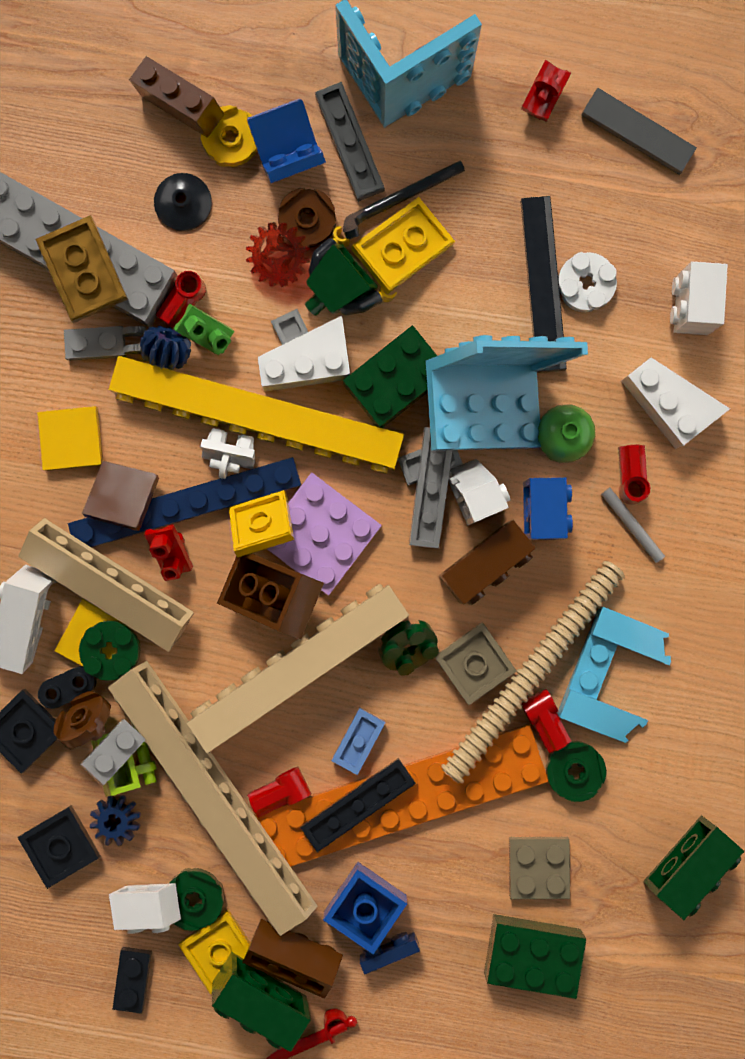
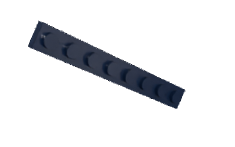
(196, 501)

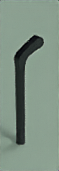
(352, 221)

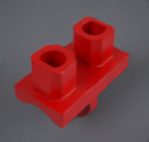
(545, 91)
(169, 551)

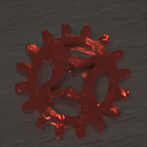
(279, 265)

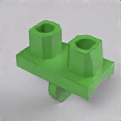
(204, 330)

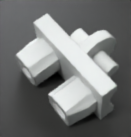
(226, 456)

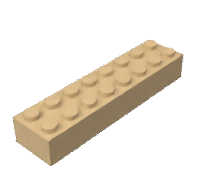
(295, 670)

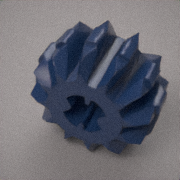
(165, 348)
(106, 828)

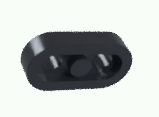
(65, 687)

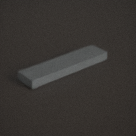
(638, 131)
(349, 141)

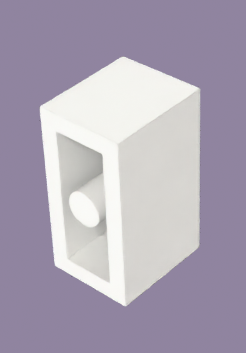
(145, 907)

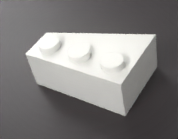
(307, 360)
(672, 402)
(477, 491)
(20, 617)

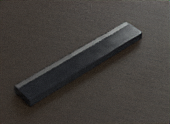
(542, 270)

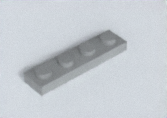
(430, 494)

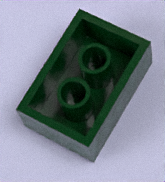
(392, 378)
(694, 867)
(534, 956)
(260, 1003)

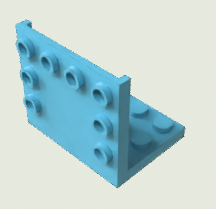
(412, 80)
(489, 391)

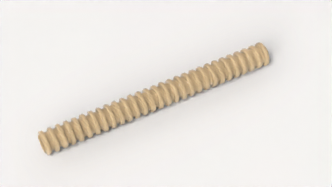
(533, 671)

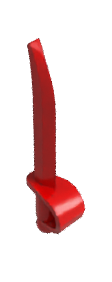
(321, 1036)

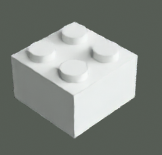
(699, 298)

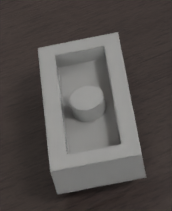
(112, 752)

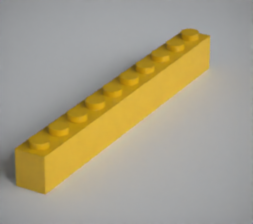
(255, 413)

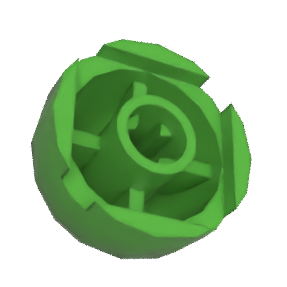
(566, 433)

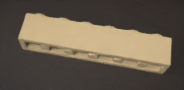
(105, 584)

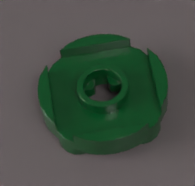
(96, 638)
(422, 646)
(588, 782)
(210, 892)

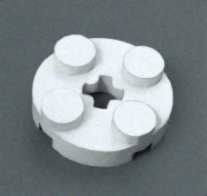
(602, 275)

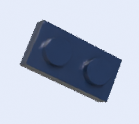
(400, 947)

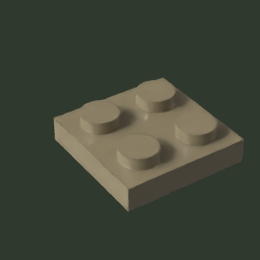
(475, 663)
(539, 868)

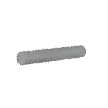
(633, 525)

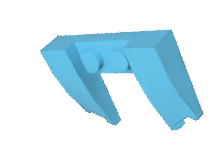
(581, 695)

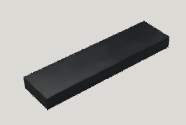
(357, 804)

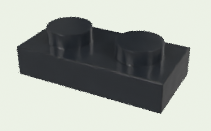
(132, 980)

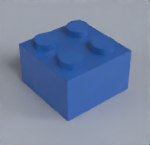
(546, 508)
(365, 907)

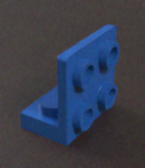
(285, 140)

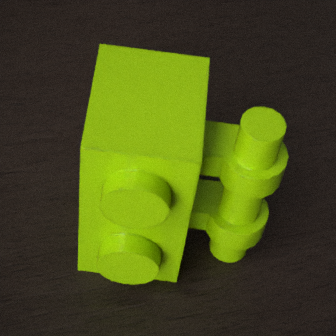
(127, 775)

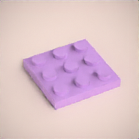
(326, 533)

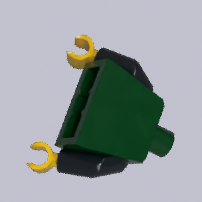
(341, 281)

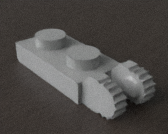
(100, 342)

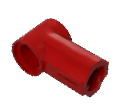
(178, 300)
(633, 470)
(543, 715)
(285, 789)

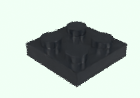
(25, 730)
(59, 846)

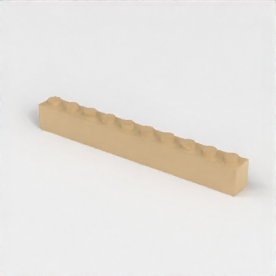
(213, 798)

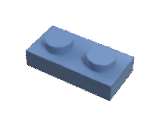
(358, 741)

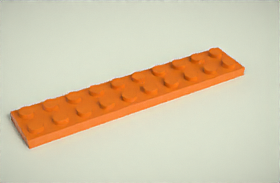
(505, 769)

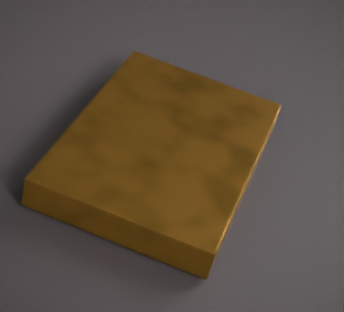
(81, 269)

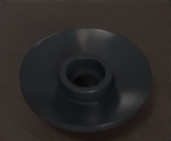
(184, 215)

